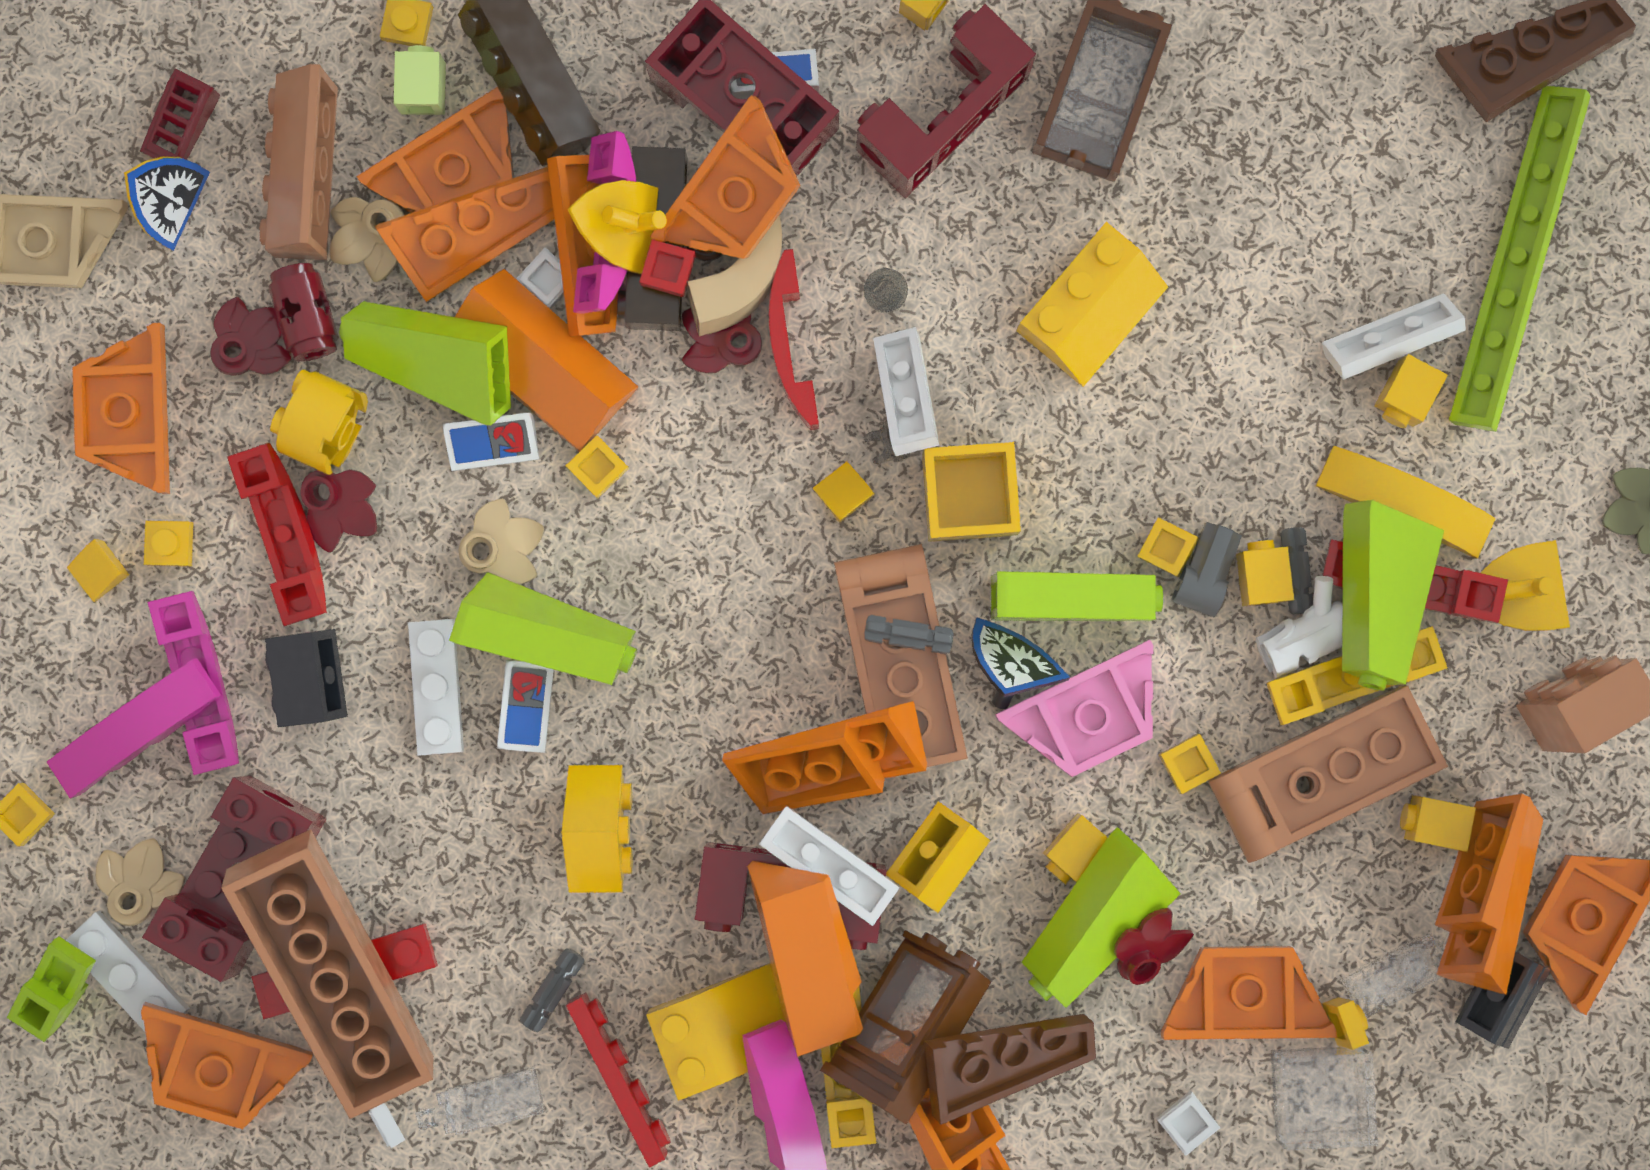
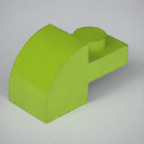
(53, 989)

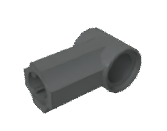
(1205, 576)

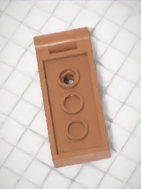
(899, 587)
(1347, 766)

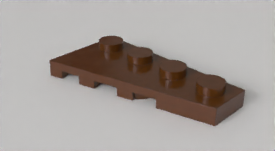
(1518, 62)
(998, 1062)

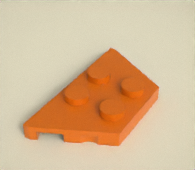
(449, 159)
(734, 190)
(124, 409)
(1588, 921)
(1247, 996)
(215, 1067)

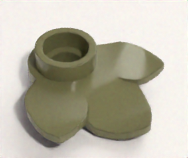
(1632, 511)

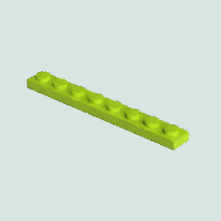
(1519, 258)

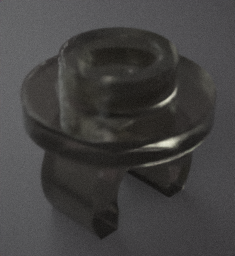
(885, 290)
(883, 435)

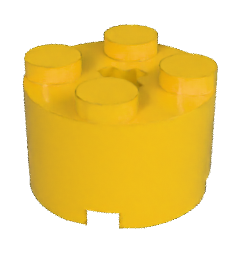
(319, 421)

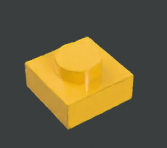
(406, 22)
(597, 466)
(168, 543)
(1168, 547)
(1189, 763)
(23, 814)
(1349, 1022)

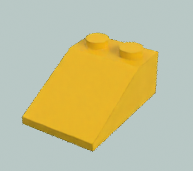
(704, 1029)

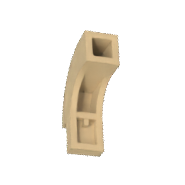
(739, 290)

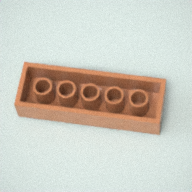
(329, 973)

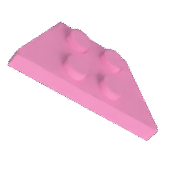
(1090, 714)

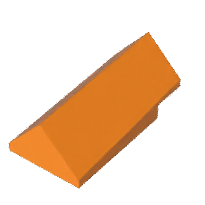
(549, 371)
(831, 760)
(1489, 893)
(807, 955)
(959, 1143)

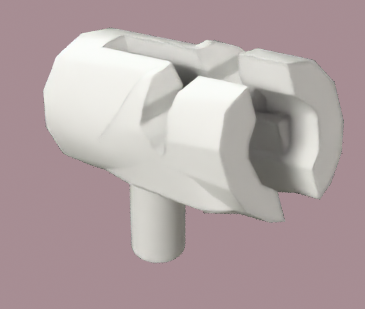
(1308, 636)

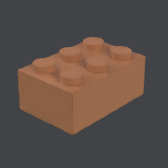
(1587, 704)

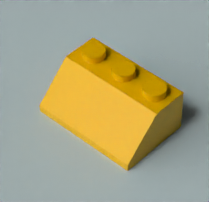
(1093, 304)

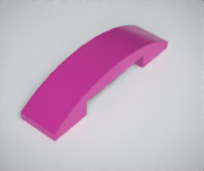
(608, 162)
(185, 636)

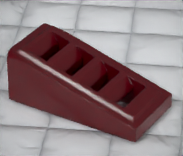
(164, 113)

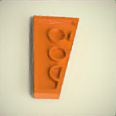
(568, 184)
(467, 232)

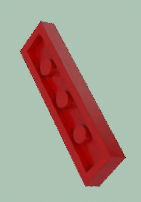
(401, 953)
(628, 1094)

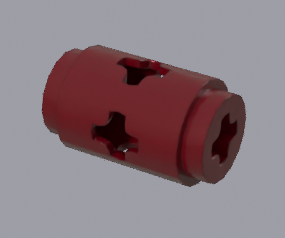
(312, 330)

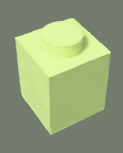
(419, 81)

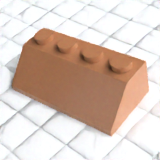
(300, 164)

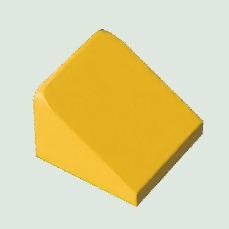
(922, 12)
(843, 491)
(97, 569)

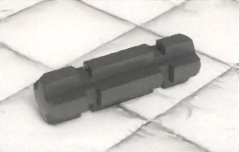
(1296, 539)
(908, 634)
(552, 990)

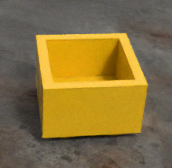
(971, 491)

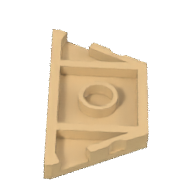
(54, 238)

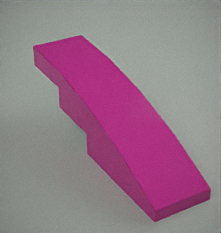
(133, 728)
(782, 1099)

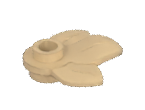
(358, 237)
(507, 540)
(136, 874)

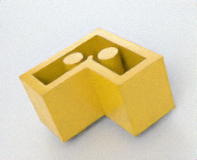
(596, 828)

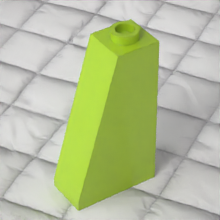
(434, 355)
(1385, 590)
(1074, 597)
(542, 631)
(1107, 899)

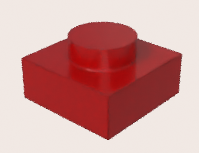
(667, 268)

